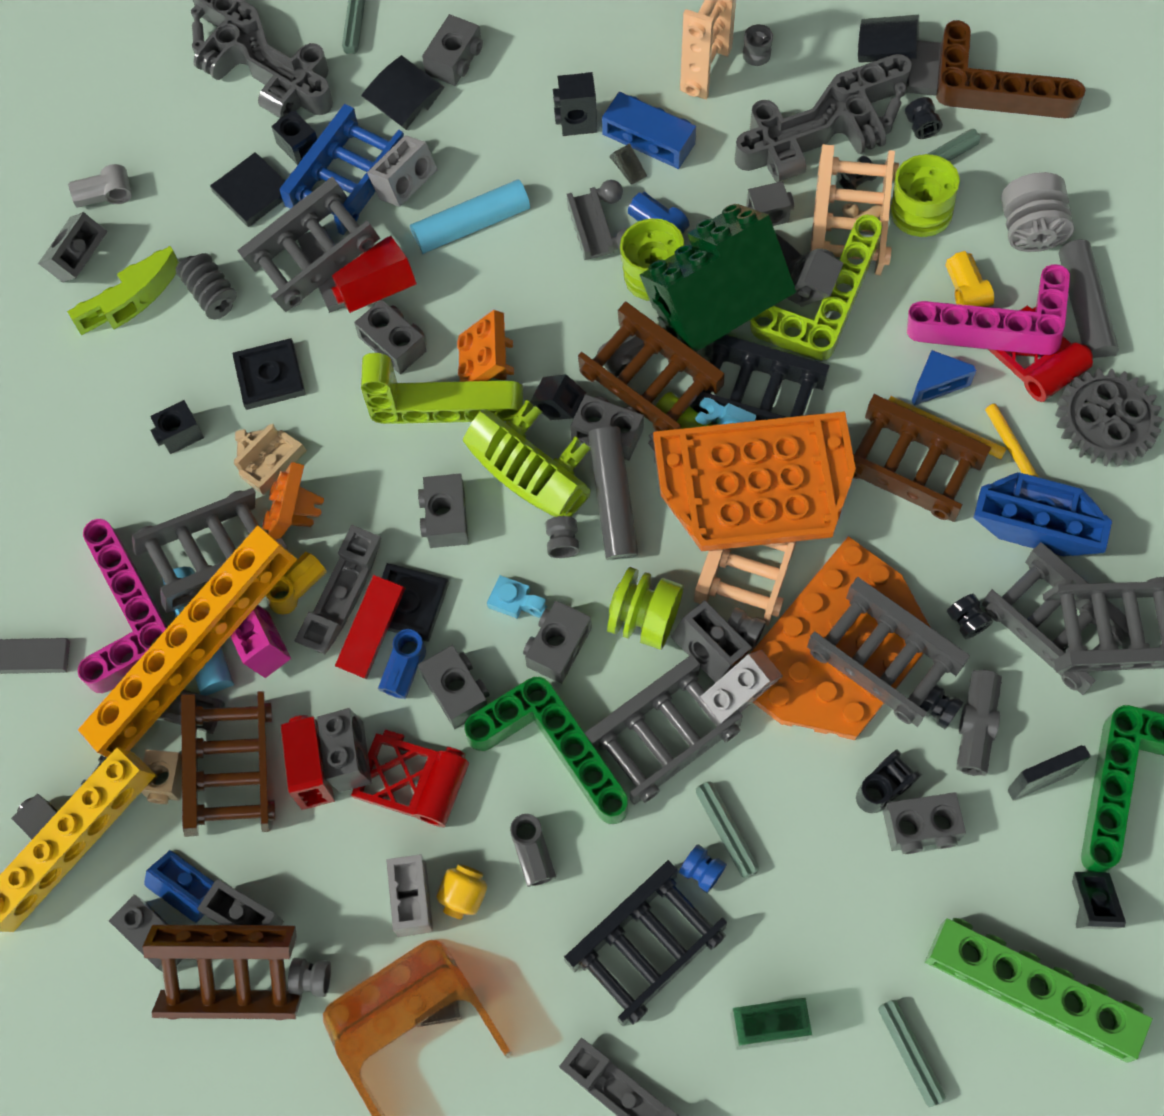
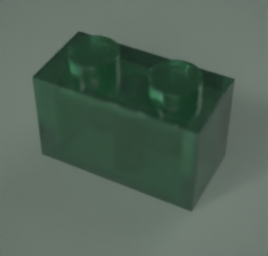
(771, 1023)

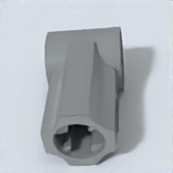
(109, 186)

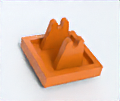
(484, 350)
(290, 503)

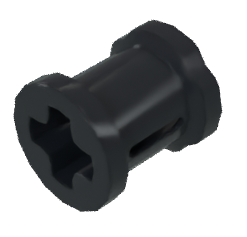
(852, 181)

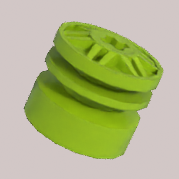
(924, 195)
(643, 245)
(645, 608)

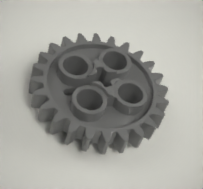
(1122, 398)

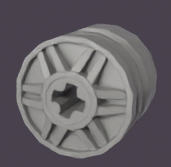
(1037, 212)

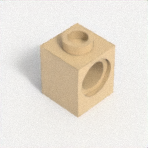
(159, 763)

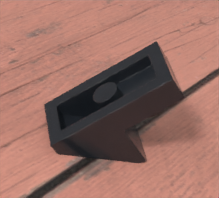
(1097, 901)

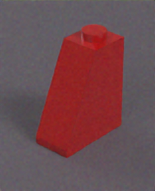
(373, 276)
(305, 763)

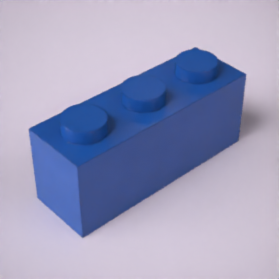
(649, 130)

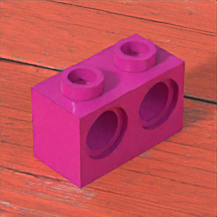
(260, 643)

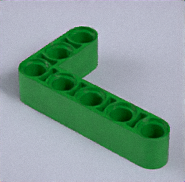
(558, 738)
(1122, 776)

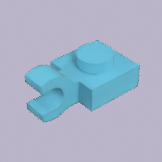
(721, 414)
(513, 597)

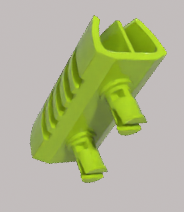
(523, 466)

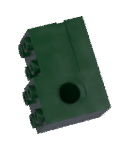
(720, 278)

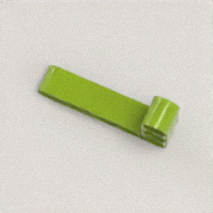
(838, 301)
(432, 401)

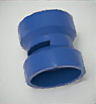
(702, 868)

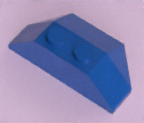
(1044, 511)

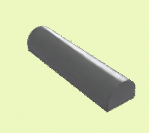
(1088, 299)
(613, 492)

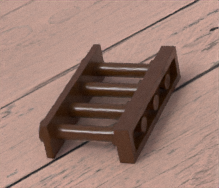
(656, 341)
(939, 440)
(196, 781)
(223, 942)

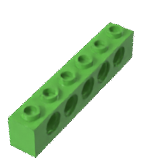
(1130, 1023)

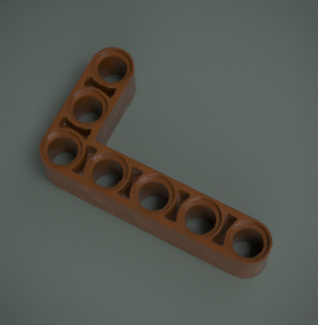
(997, 89)

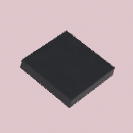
(250, 189)
(268, 374)
(419, 602)
(1048, 772)

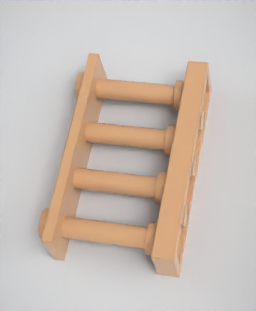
(702, 38)
(827, 193)
(711, 585)

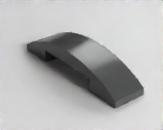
(341, 591)
(610, 1084)

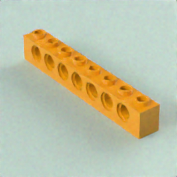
(187, 643)

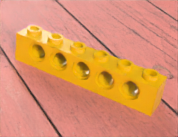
(70, 835)

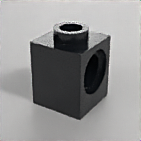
(294, 135)
(558, 397)
(175, 415)

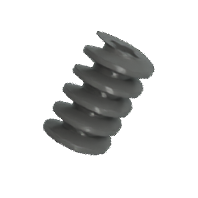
(207, 285)

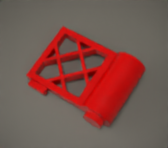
(1051, 371)
(436, 786)

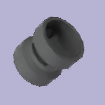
(757, 45)
(562, 537)
(747, 627)
(309, 977)

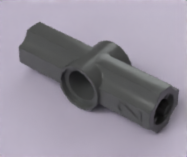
(979, 723)

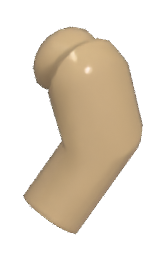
(852, 211)

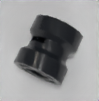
(924, 120)
(969, 616)
(941, 707)

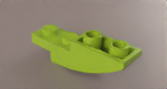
(138, 289)

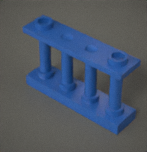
(329, 147)

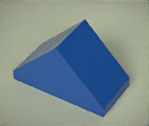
(942, 376)

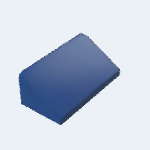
(178, 884)

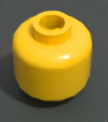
(461, 891)

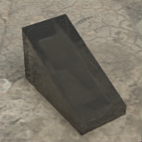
(628, 164)
(448, 1014)

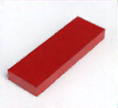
(370, 627)

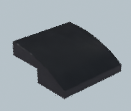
(888, 37)
(402, 91)

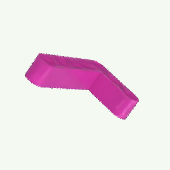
(996, 327)
(131, 604)

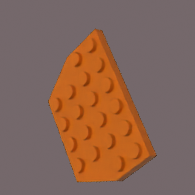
(757, 479)
(814, 691)

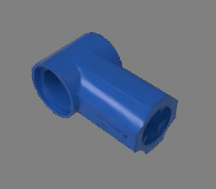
(646, 207)
(402, 667)

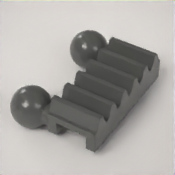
(591, 222)

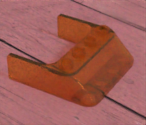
(395, 1003)

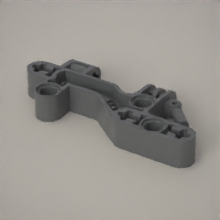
(241, 40)
(841, 109)

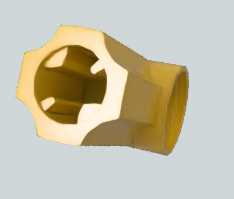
(968, 283)
(296, 582)

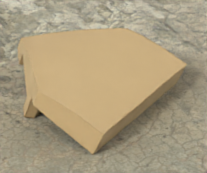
(264, 455)

